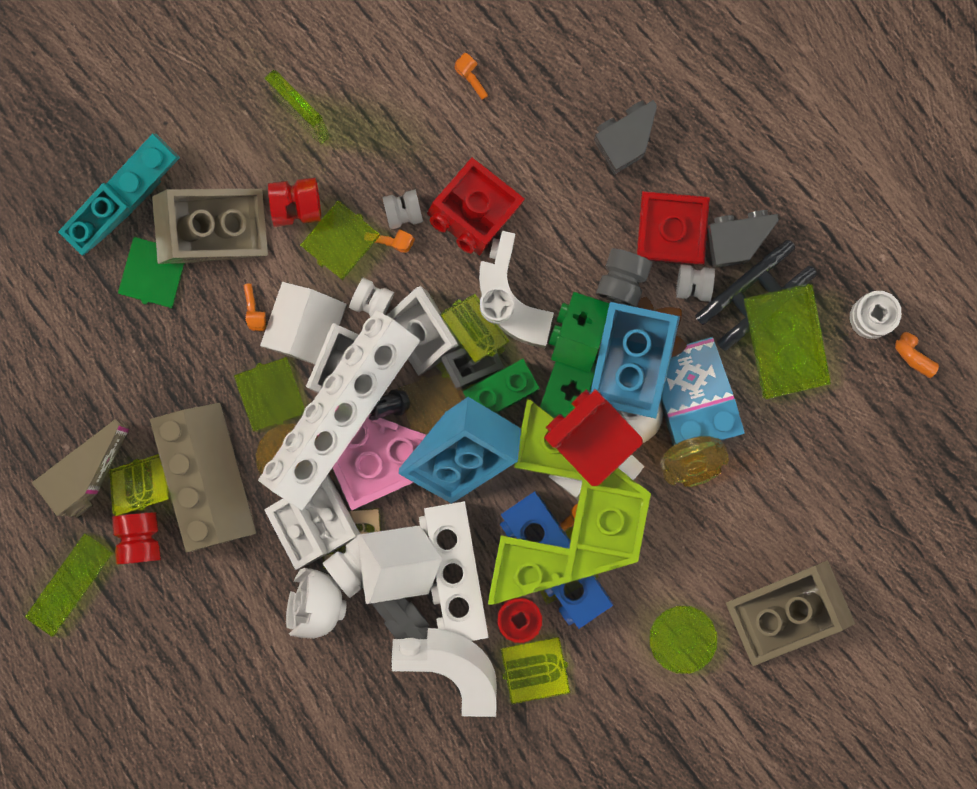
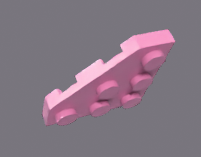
(373, 460)

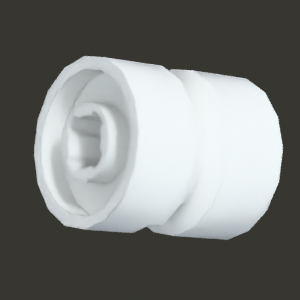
(875, 314)
(346, 568)

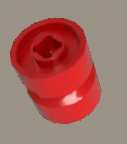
(306, 199)
(136, 538)
(519, 620)

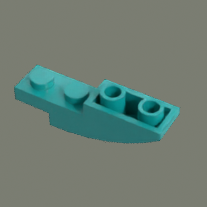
(120, 195)

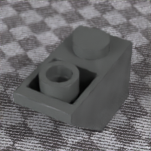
(626, 139)
(737, 240)

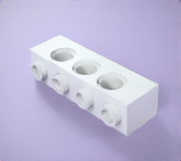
(455, 518)

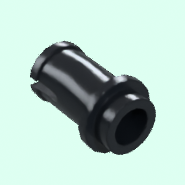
(394, 403)

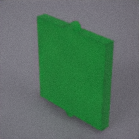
(146, 278)

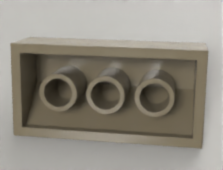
(203, 476)

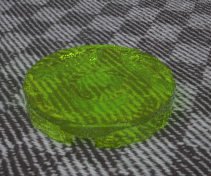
(683, 639)

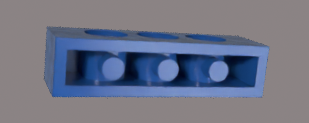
(534, 510)

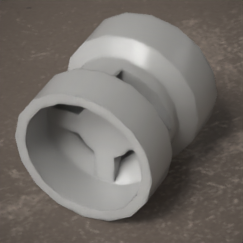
(402, 209)
(695, 283)

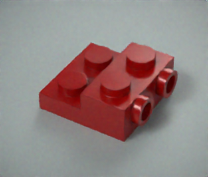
(474, 207)

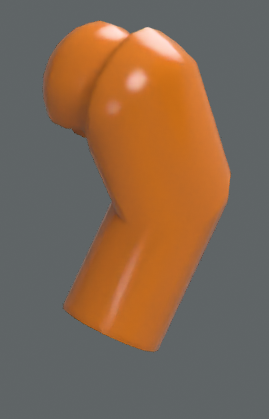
(915, 359)

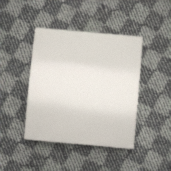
(315, 530)

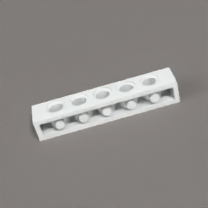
(354, 404)

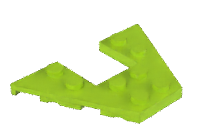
(604, 532)

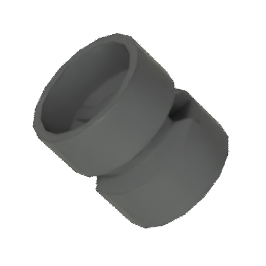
(624, 276)

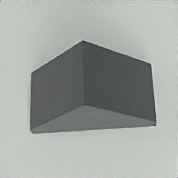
(465, 371)

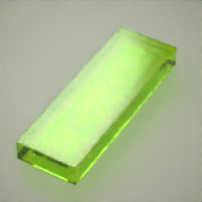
(69, 585)

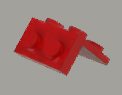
(593, 437)

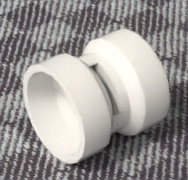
(380, 300)
(494, 300)

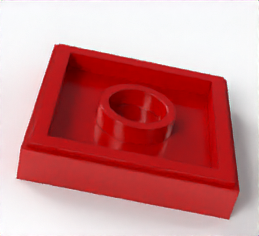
(673, 228)

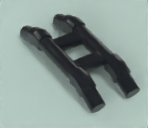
(735, 294)

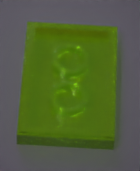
(297, 107)
(787, 341)

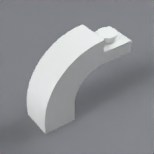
(526, 323)
(456, 659)

